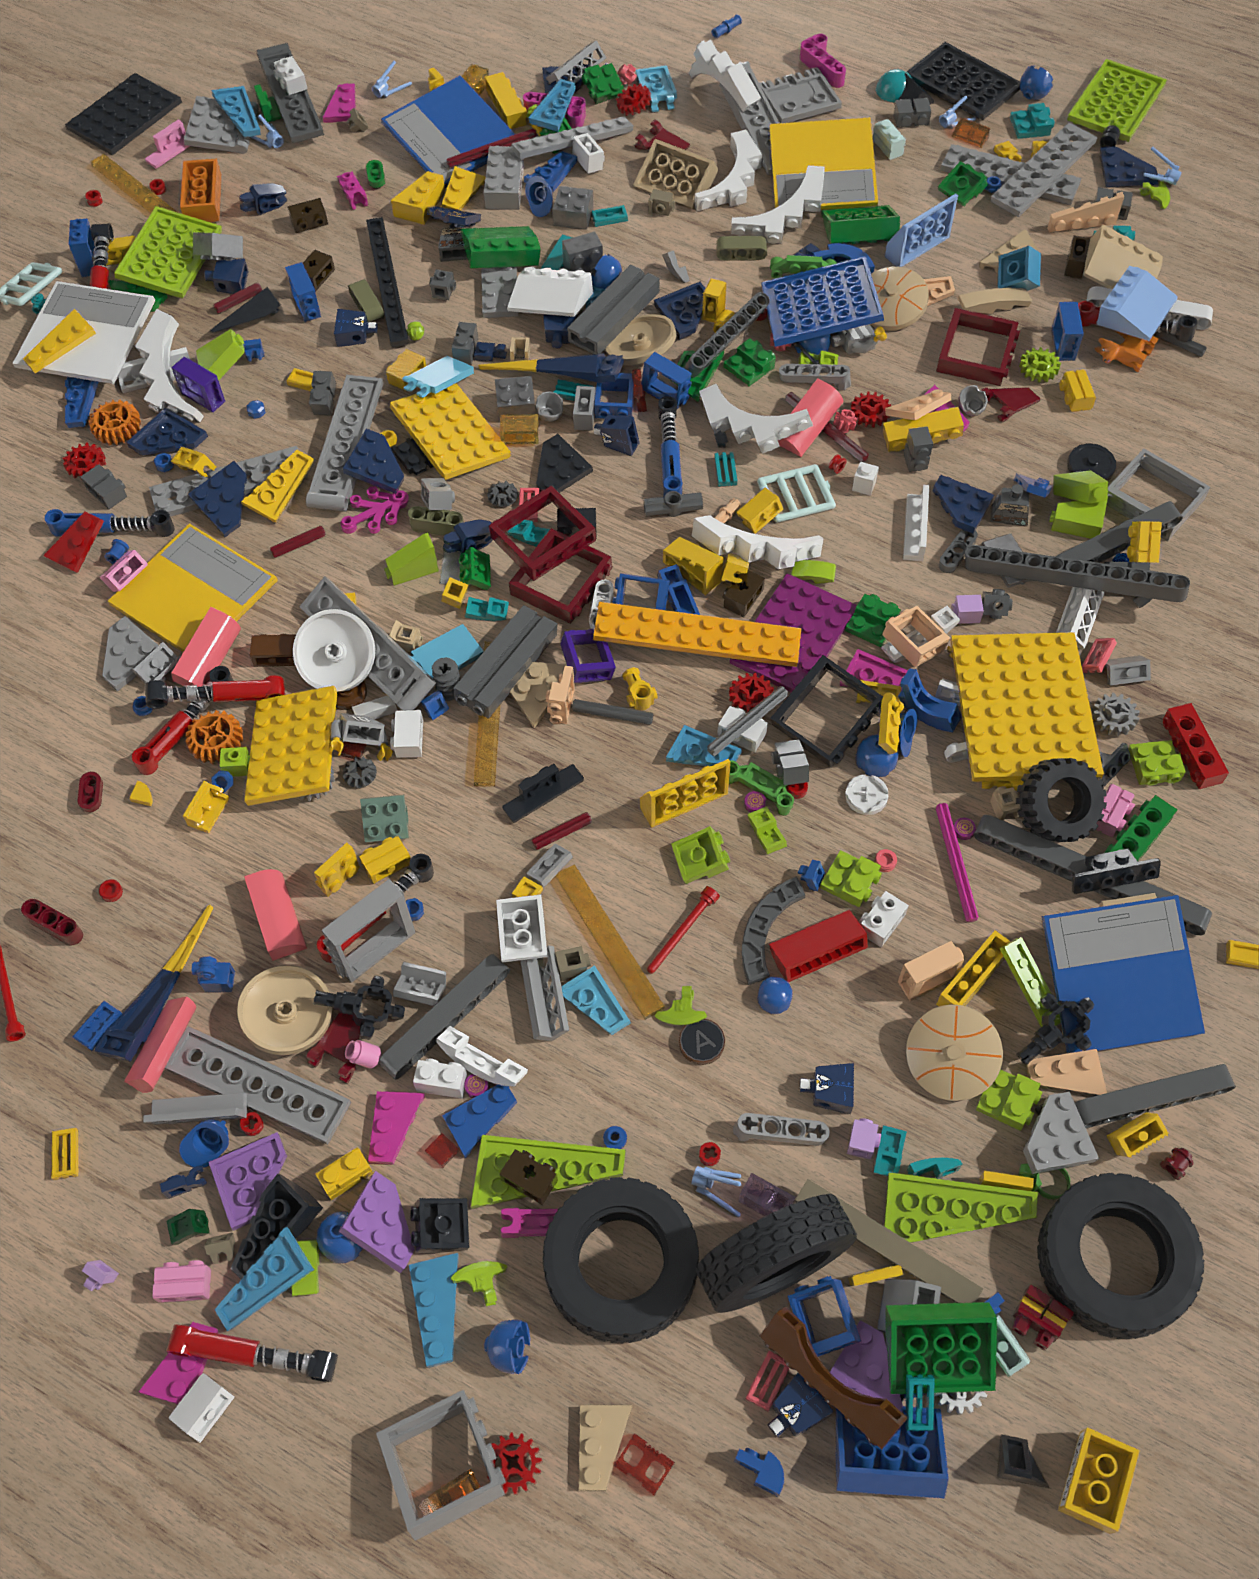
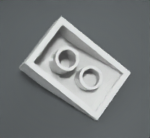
(521, 928)

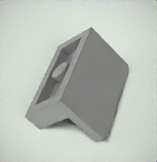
(1128, 670)

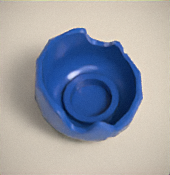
(774, 995)

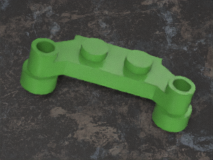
(796, 264)
(763, 782)

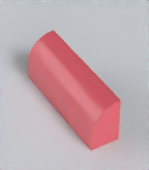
(821, 403)
(206, 649)
(275, 913)
(160, 1044)

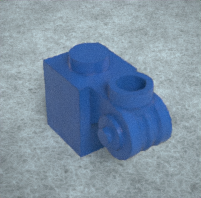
(214, 975)

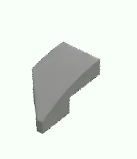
(672, 265)

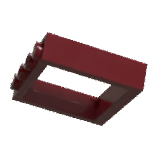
(972, 370)
(554, 556)
(543, 602)

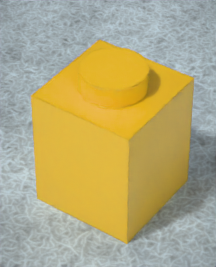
(454, 593)

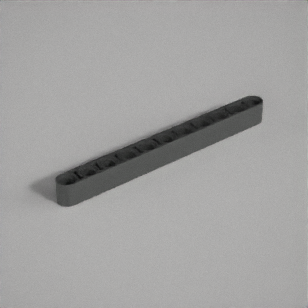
(1077, 573)
(1067, 862)

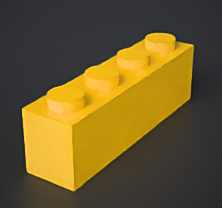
(506, 100)
(941, 425)
(975, 972)

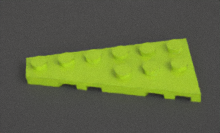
(572, 1162)
(935, 1208)

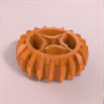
(114, 422)
(211, 729)

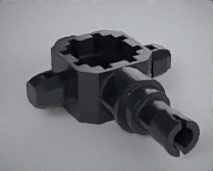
(350, 1004)
(1050, 1036)

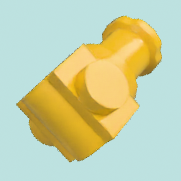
(637, 689)

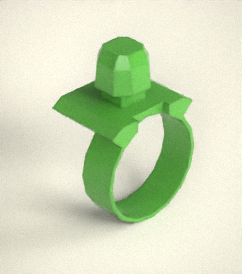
(1025, 1171)

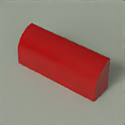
(818, 945)

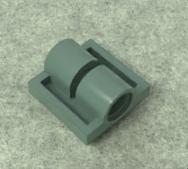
(384, 817)

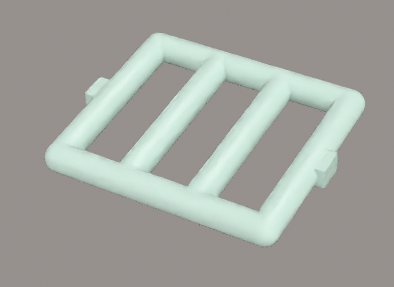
(25, 275)
(797, 473)

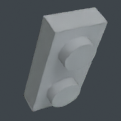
(549, 865)

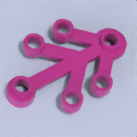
(396, 501)

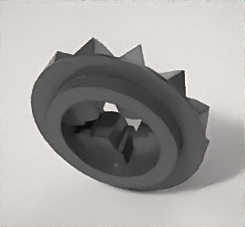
(503, 499)
(368, 772)

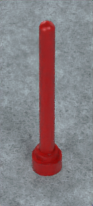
(708, 897)
(14, 1029)

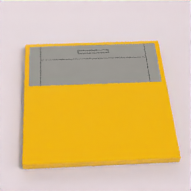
(837, 145)
(186, 581)

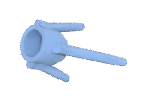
(381, 87)
(949, 117)
(273, 137)
(1171, 175)
(705, 1177)

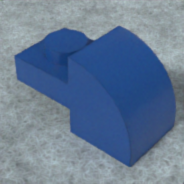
(769, 1471)

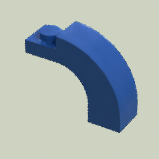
(844, 252)
(929, 710)

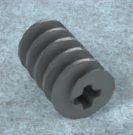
(446, 675)

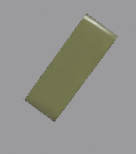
(741, 248)
(366, 300)
(433, 521)

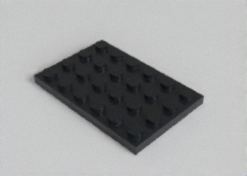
(957, 74)
(123, 113)

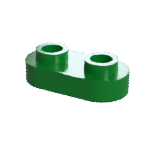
(375, 173)

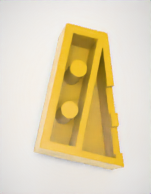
(413, 201)
(696, 564)

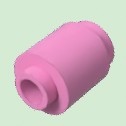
(363, 1053)

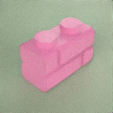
(123, 570)
(1117, 806)
(181, 1283)

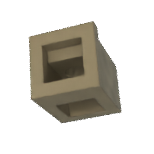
(661, 202)
(570, 956)

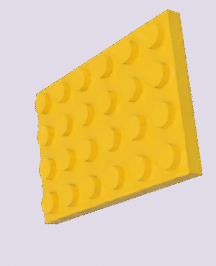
(450, 431)
(291, 746)

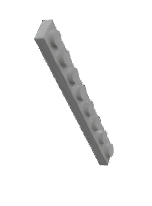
(565, 138)

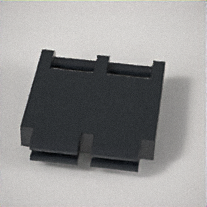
(412, 457)

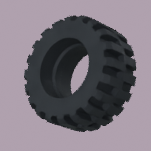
(1087, 799)

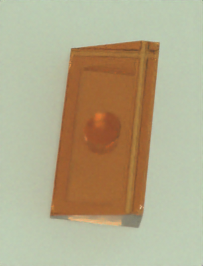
(971, 132)

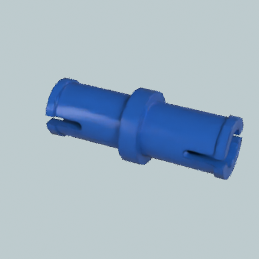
(726, 26)

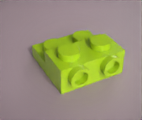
(1156, 763)
(701, 855)
(851, 878)
(1010, 1099)

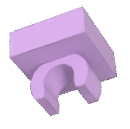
(98, 1274)

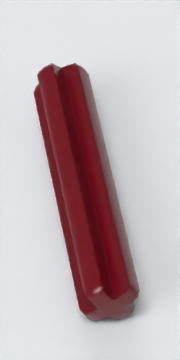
(237, 298)
(297, 541)
(561, 830)

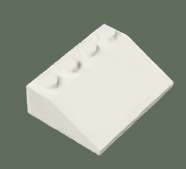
(550, 291)

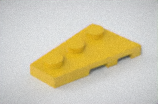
(461, 188)

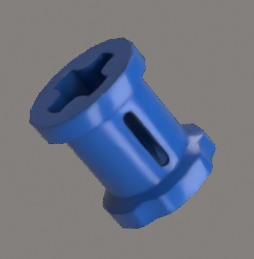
(117, 551)

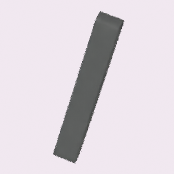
(727, 334)
(1117, 539)
(445, 1013)
(1155, 1095)

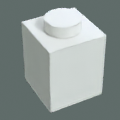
(865, 478)

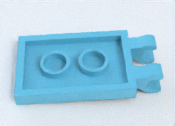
(659, 84)
(438, 376)
(455, 644)

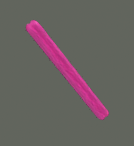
(956, 862)

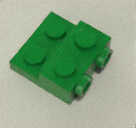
(602, 82)
(964, 182)
(750, 362)
(870, 619)

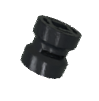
(1110, 136)

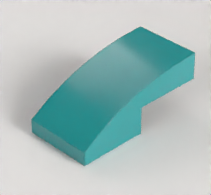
(528, 533)
(489, 610)
(889, 1151)
(940, 1166)

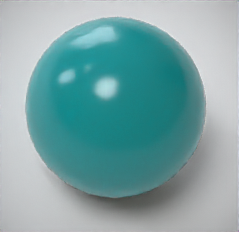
(891, 85)

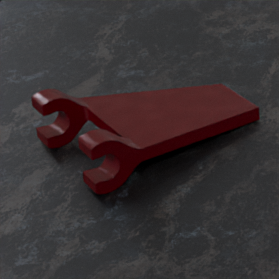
(661, 135)
(1012, 400)
(335, 1042)

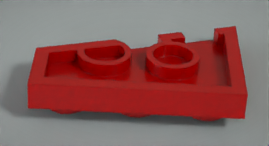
(76, 542)

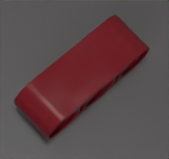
(58, 928)

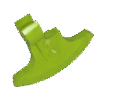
(1158, 193)
(681, 1010)
(480, 1278)

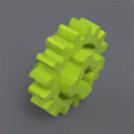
(1039, 364)

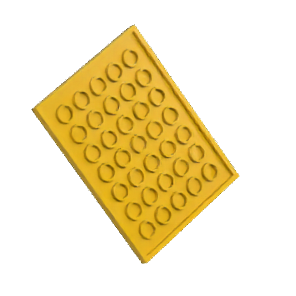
(1022, 703)

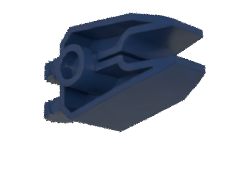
(263, 198)
(467, 535)

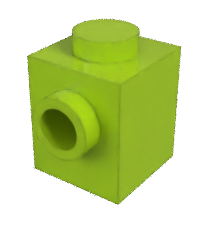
(235, 761)

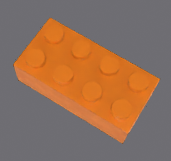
(201, 189)

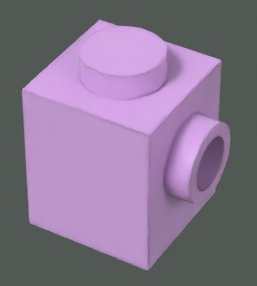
(968, 608)
(863, 1138)

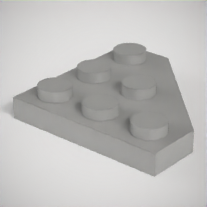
(124, 651)
(1059, 1137)

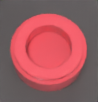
(886, 859)

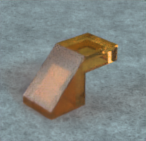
(450, 1492)

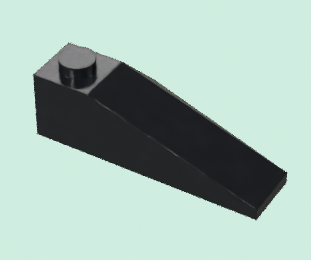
(257, 307)
(281, 1206)

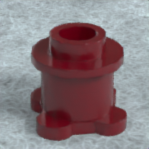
(1177, 1162)

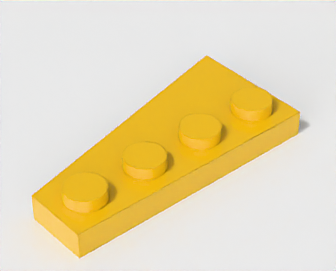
(62, 339)
(279, 487)

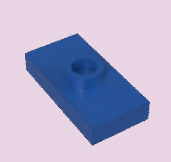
(95, 1026)

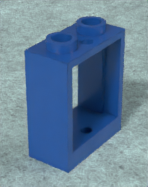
(82, 245)
(303, 292)
(1066, 330)
(623, 384)
(651, 384)
(620, 584)
(836, 1342)

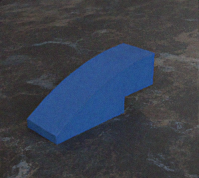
(679, 592)

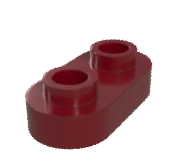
(90, 793)

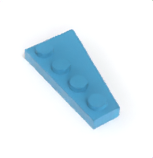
(554, 106)
(238, 108)
(269, 1277)
(436, 1306)

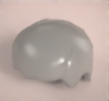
(972, 400)
(549, 406)

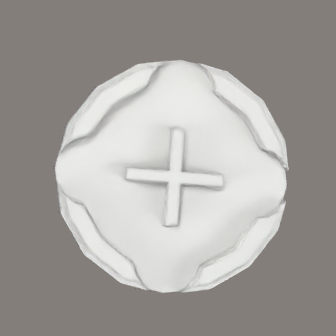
(866, 794)

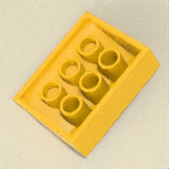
(686, 794)

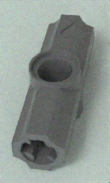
(673, 504)

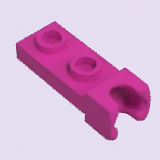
(352, 189)
(526, 1222)

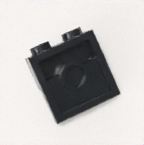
(440, 1225)

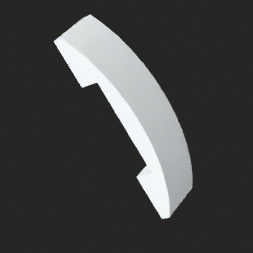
(944, 618)
(477, 1062)

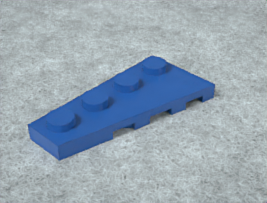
(79, 401)

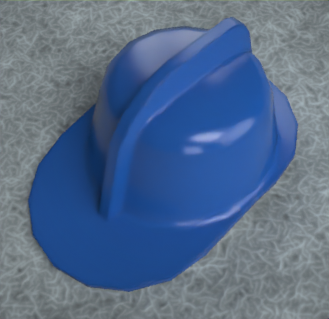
(539, 196)
(906, 731)
(204, 1143)

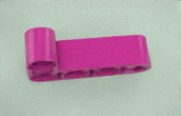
(814, 55)
(575, 112)

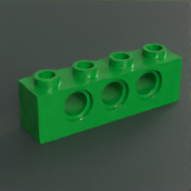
(1157, 811)

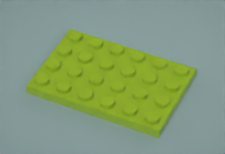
(1117, 98)
(163, 253)

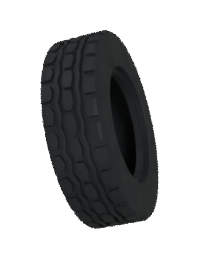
(616, 1201)
(1165, 1224)
(775, 1252)

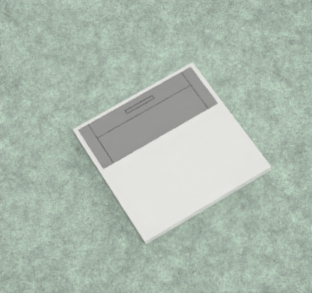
(111, 313)

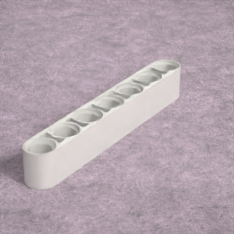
(1201, 312)

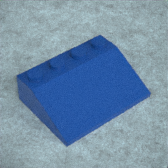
(907, 1466)

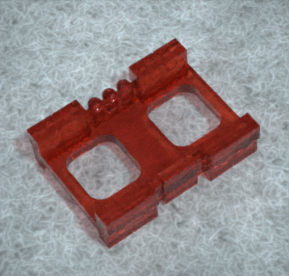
(638, 391)
(639, 1471)

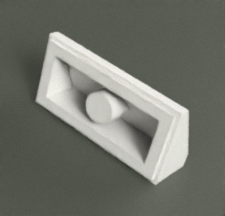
(376, 708)

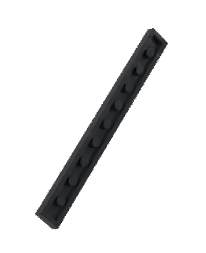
(387, 282)

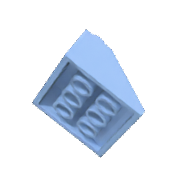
(922, 233)
(1136, 304)

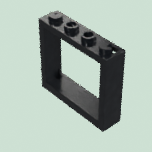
(804, 688)

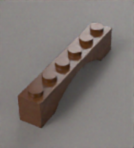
(872, 1415)

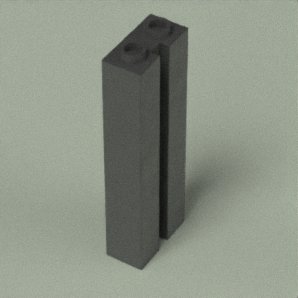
(613, 310)
(505, 662)

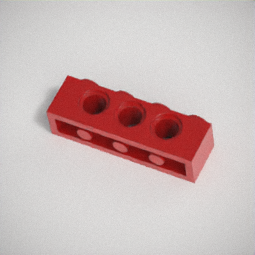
(1204, 751)

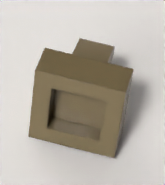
(357, 121)
(219, 1244)

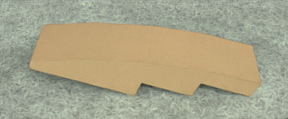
(991, 299)

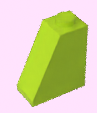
(221, 353)
(1081, 486)
(1079, 518)
(412, 561)

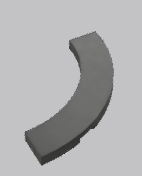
(759, 925)

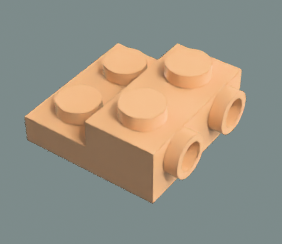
(561, 697)

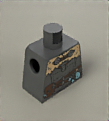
(451, 244)
(1011, 506)

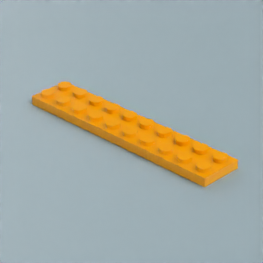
(697, 634)

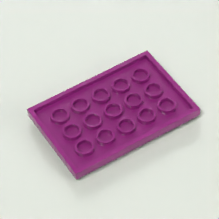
(821, 621)

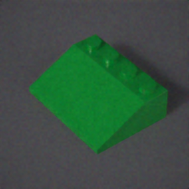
(860, 224)
(501, 247)
(943, 1341)

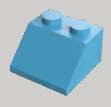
(1020, 269)

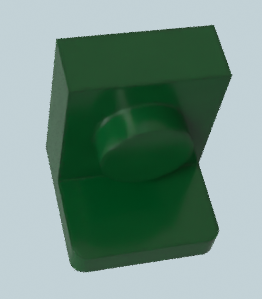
(187, 1225)

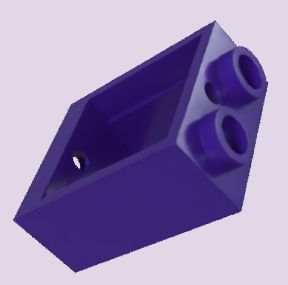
(198, 384)
(589, 671)

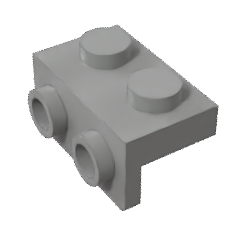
(157, 664)
(420, 984)

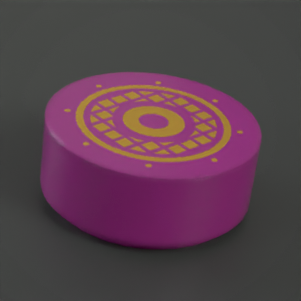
(754, 801)
(964, 828)
(475, 1085)

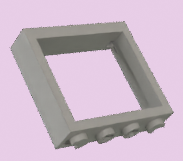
(1165, 471)
(356, 918)
(418, 1423)

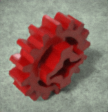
(633, 99)
(870, 409)
(83, 459)
(742, 688)
(522, 1453)

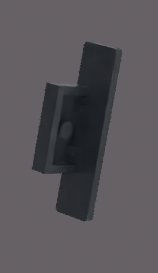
(1113, 763)
(542, 789)
(1114, 870)

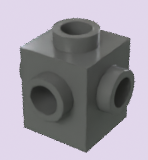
(442, 284)
(990, 599)

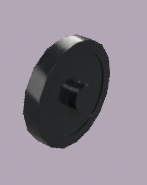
(1093, 458)

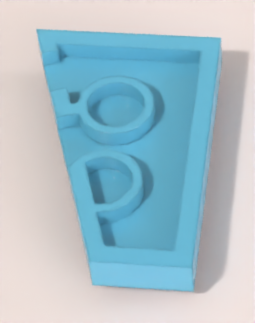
(595, 1000)

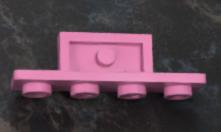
(168, 144)

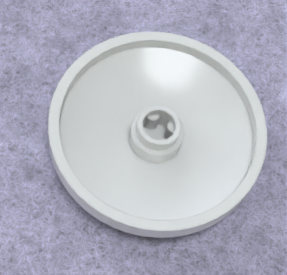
(334, 650)

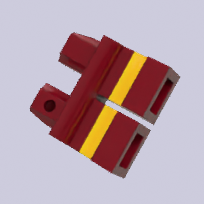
(1051, 1322)

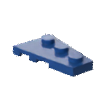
(555, 170)
(1038, 487)
(479, 1116)

